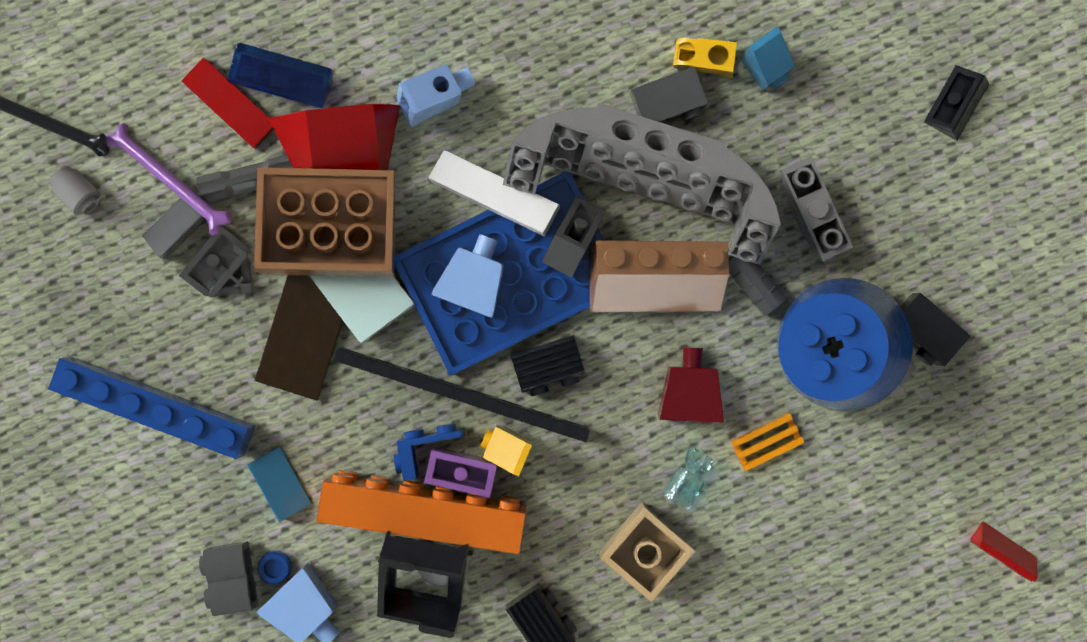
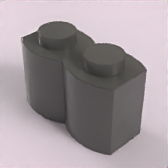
(228, 578)

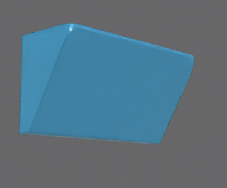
(279, 484)

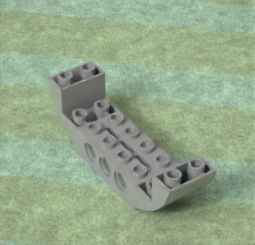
(652, 162)

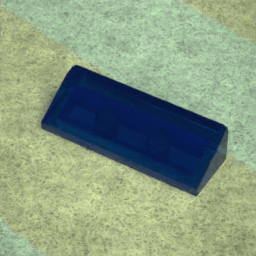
(280, 75)

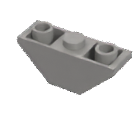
(814, 209)

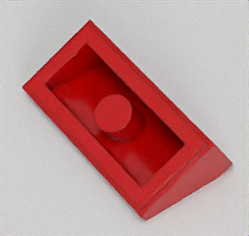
(1006, 551)

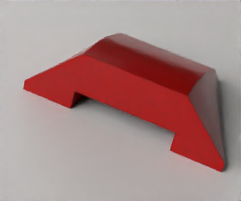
(339, 136)

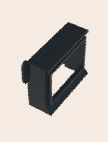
(431, 612)

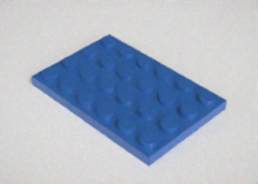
(529, 292)

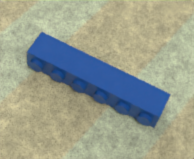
(151, 407)

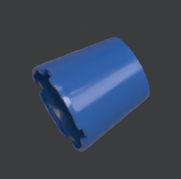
(873, 336)

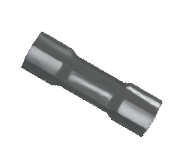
(227, 184)

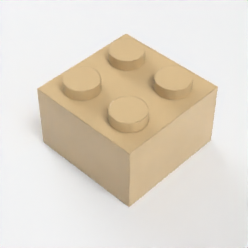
(646, 552)

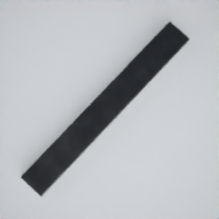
(461, 394)

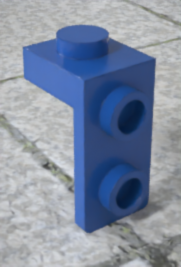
(406, 461)

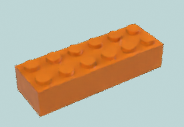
(421, 512)

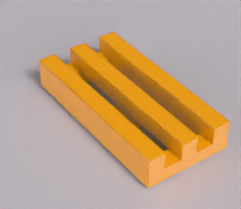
(792, 430)

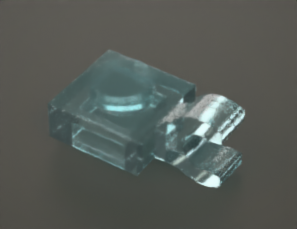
(687, 482)

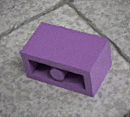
(460, 472)

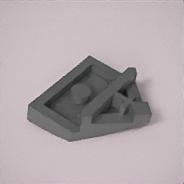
(220, 266)

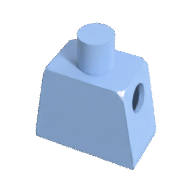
(421, 99)
(472, 278)
(302, 608)

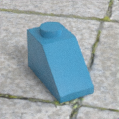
(769, 60)

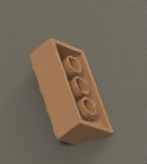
(658, 276)

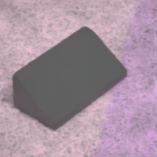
(173, 228)

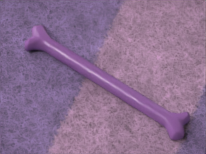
(215, 218)

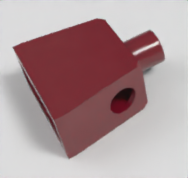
(691, 391)

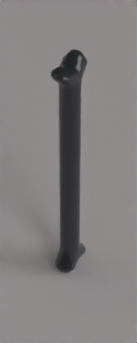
(94, 142)

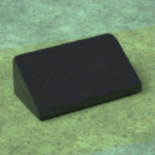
(957, 102)

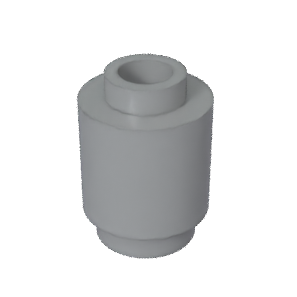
(74, 190)

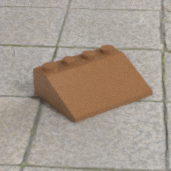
(325, 222)

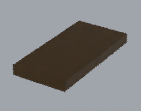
(300, 340)

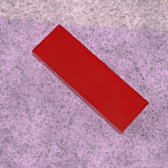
(228, 103)

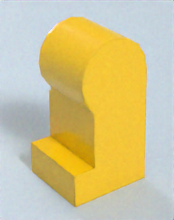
(706, 56)

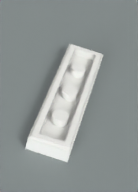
(489, 192)

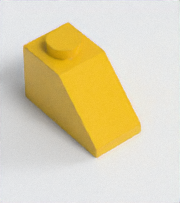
(506, 449)

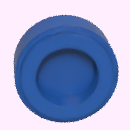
(274, 567)

